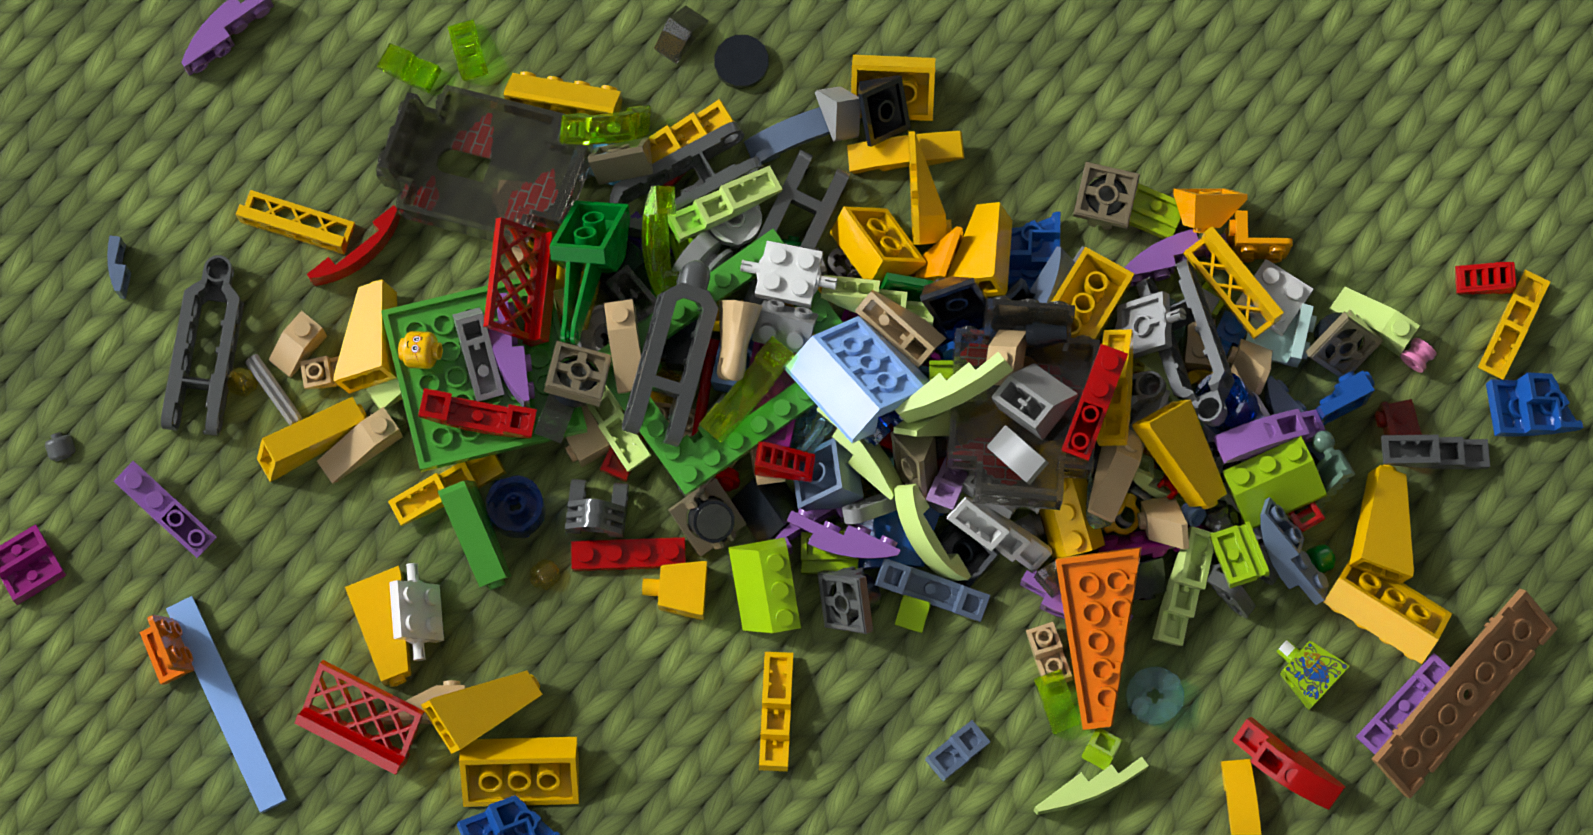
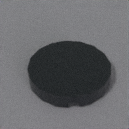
(741, 61)

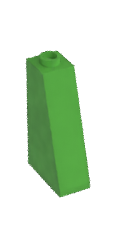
(475, 533)

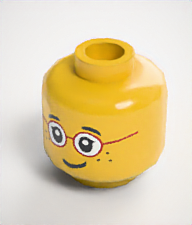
(420, 350)

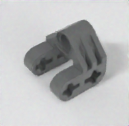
(596, 514)
(1237, 597)

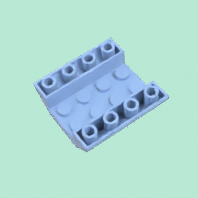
(854, 376)

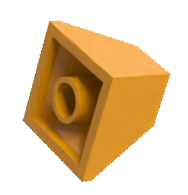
(1207, 206)
(940, 256)

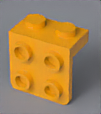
(1254, 248)

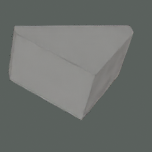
(840, 112)

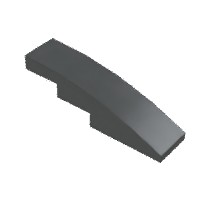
(1435, 452)

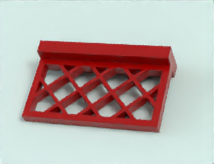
(539, 286)
(347, 734)

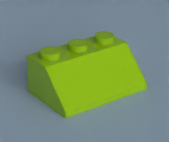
(1280, 473)
(765, 586)

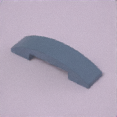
(787, 135)
(933, 589)

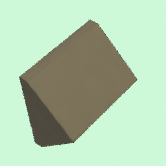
(621, 160)
(915, 460)

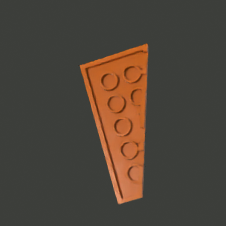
(1097, 613)

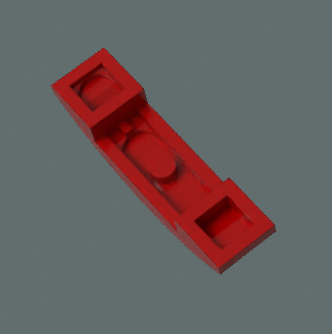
(328, 272)
(476, 415)

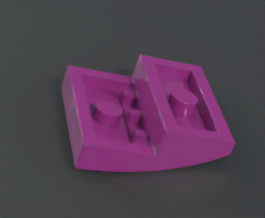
(28, 565)

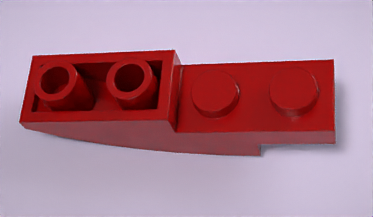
(1094, 402)
(1286, 766)

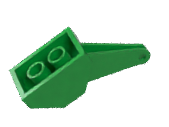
(588, 241)

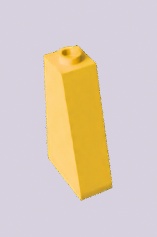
(986, 249)
(365, 349)
(308, 438)
(1182, 452)
(1383, 527)
(374, 614)
(475, 710)

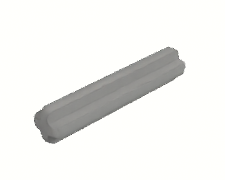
(273, 389)

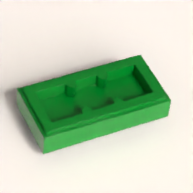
(906, 284)

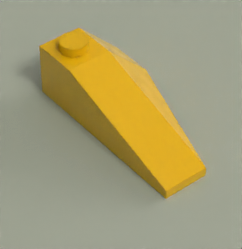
(927, 211)

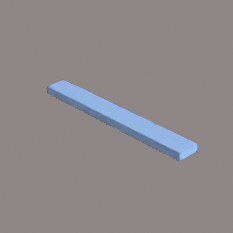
(228, 706)

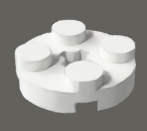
(742, 233)

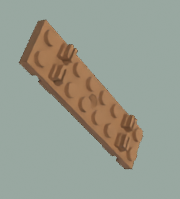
(1444, 713)

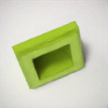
(912, 613)
(1101, 748)

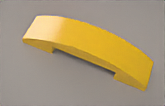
(1241, 797)

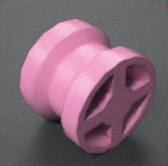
(1418, 355)

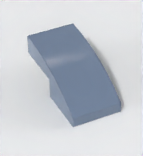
(118, 273)
(957, 750)

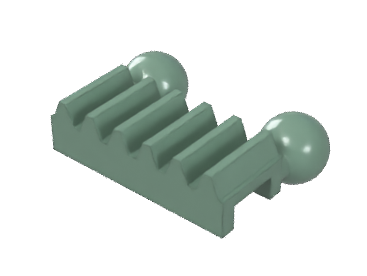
(1333, 468)

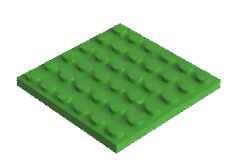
(445, 445)

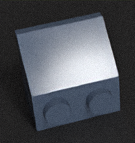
(832, 482)

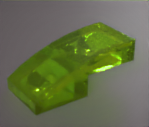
(408, 68)
(1057, 701)

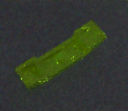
(605, 128)
(655, 238)
(748, 391)

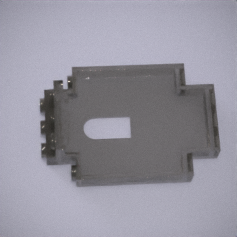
(529, 172)
(979, 419)

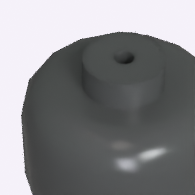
(60, 446)

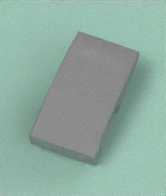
(1017, 454)

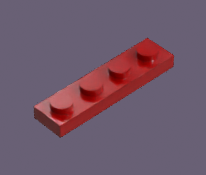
(627, 554)

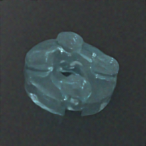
(815, 431)
(1142, 706)

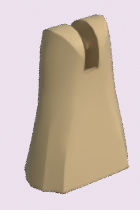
(736, 328)

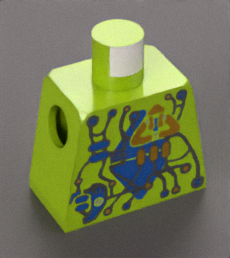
(1310, 671)

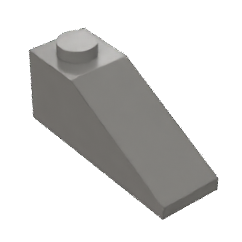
(478, 354)

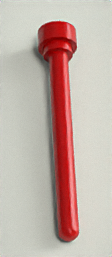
(705, 384)

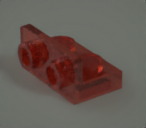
(1398, 418)

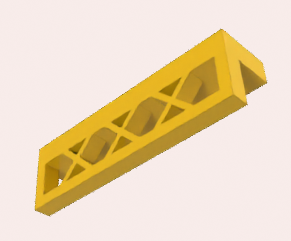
(294, 228)
(1241, 276)

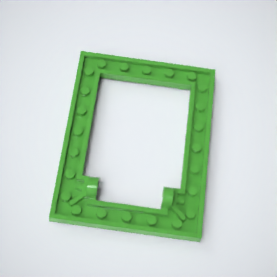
(702, 455)

